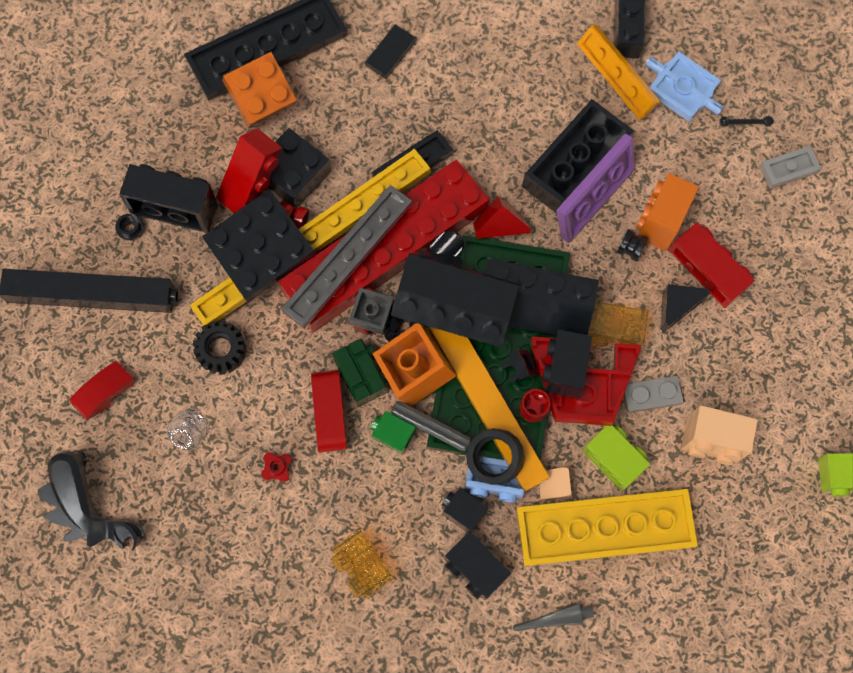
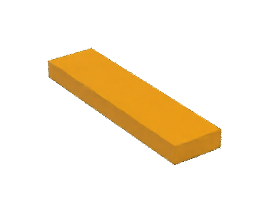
(618, 72)

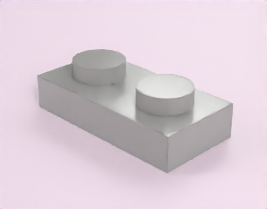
(790, 167)
(653, 394)

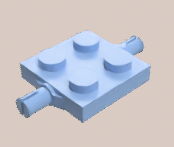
(684, 86)

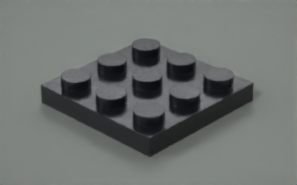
(258, 245)

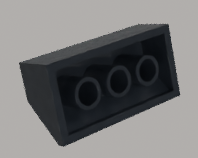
(547, 298)
(455, 299)

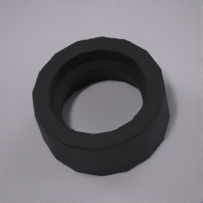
(474, 462)

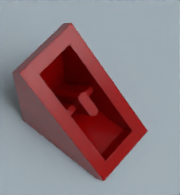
(500, 220)

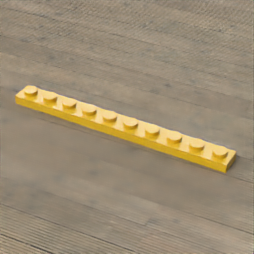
(323, 228)

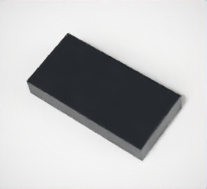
(390, 51)

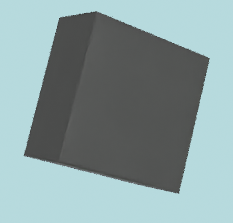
(371, 311)

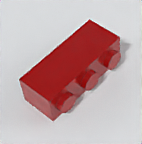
(248, 170)
(711, 264)

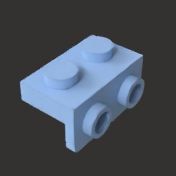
(506, 491)

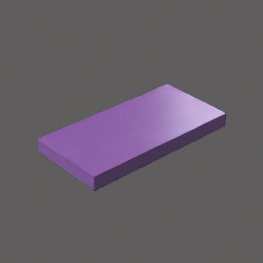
(596, 188)

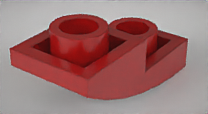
(97, 392)

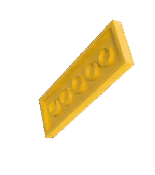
(606, 527)

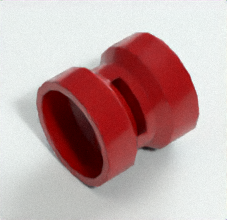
(298, 215)
(537, 401)

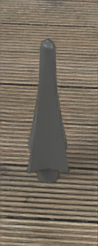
(569, 616)

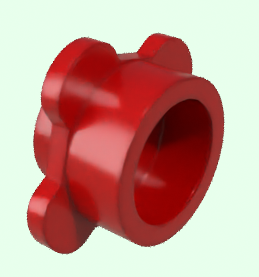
(279, 474)

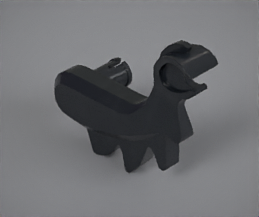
(74, 509)

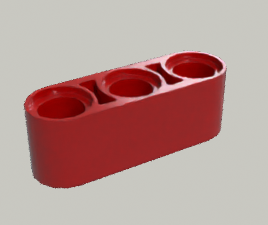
(328, 411)

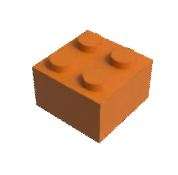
(259, 90)
(666, 211)
(414, 364)

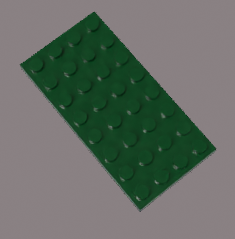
(451, 402)

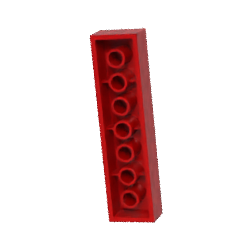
(439, 205)

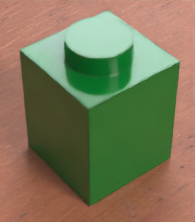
(392, 432)

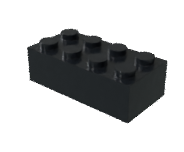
(574, 154)

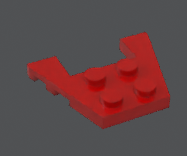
(601, 390)

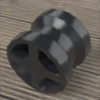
(632, 245)

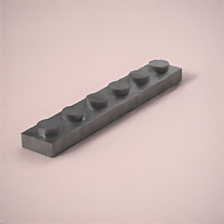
(346, 257)

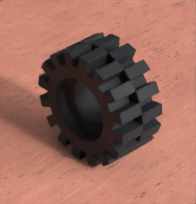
(212, 333)

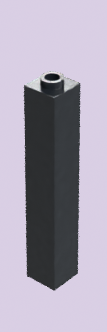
(88, 290)

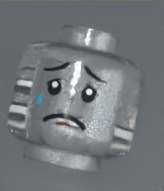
(188, 429)

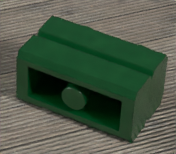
(360, 372)

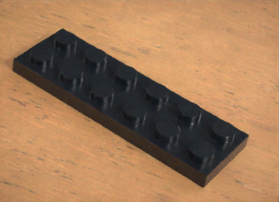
(285, 33)

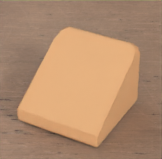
(557, 485)

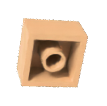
(719, 435)

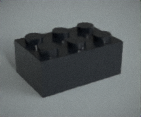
(169, 197)

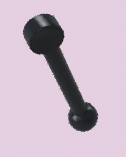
(767, 121)

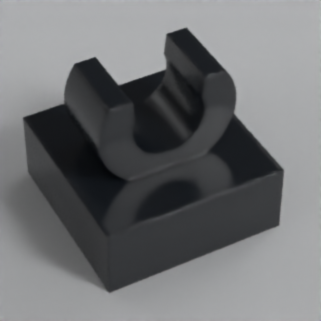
(523, 365)

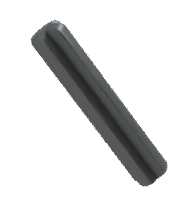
(431, 426)

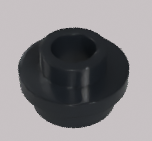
(125, 220)

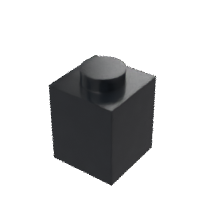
(463, 510)

